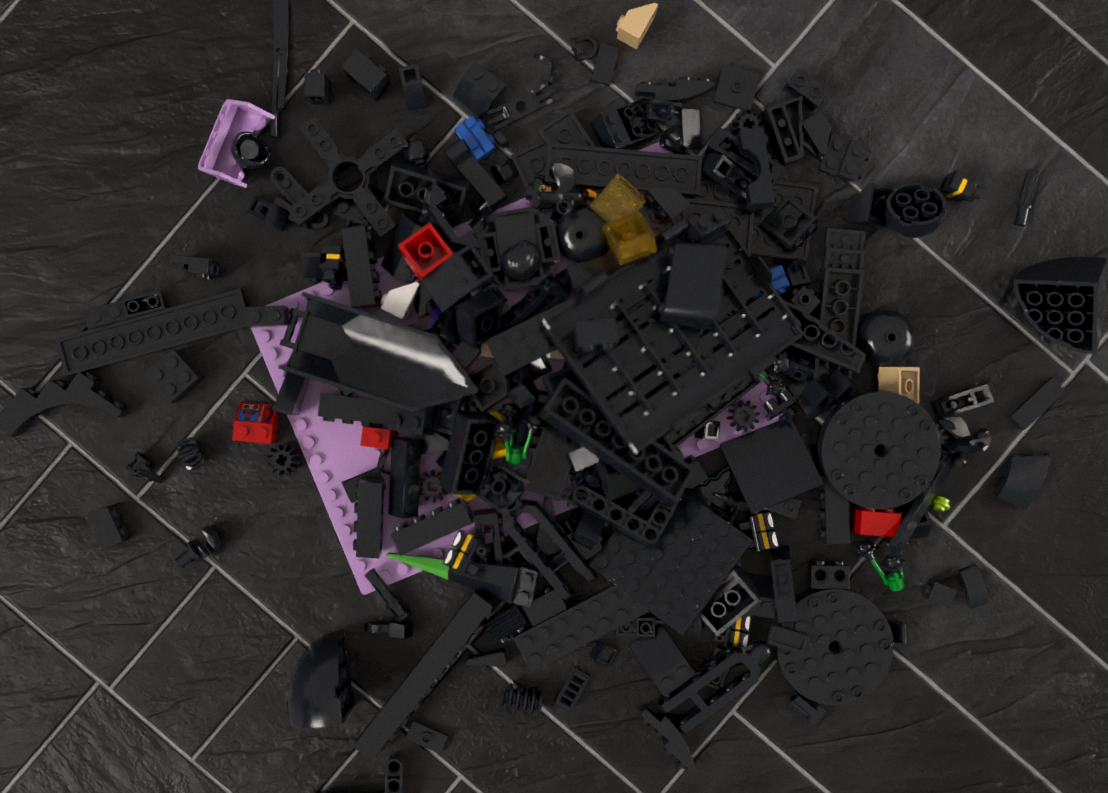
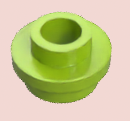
(940, 504)

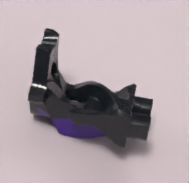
(426, 310)

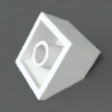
(400, 300)

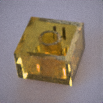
(617, 200)
(630, 238)

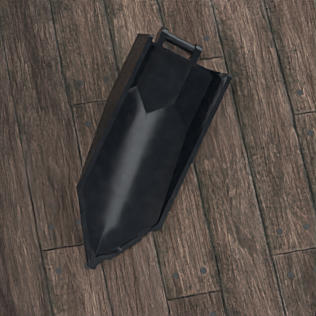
(373, 356)

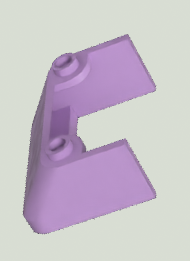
(233, 118)

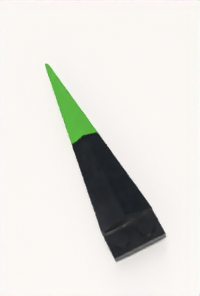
(502, 581)

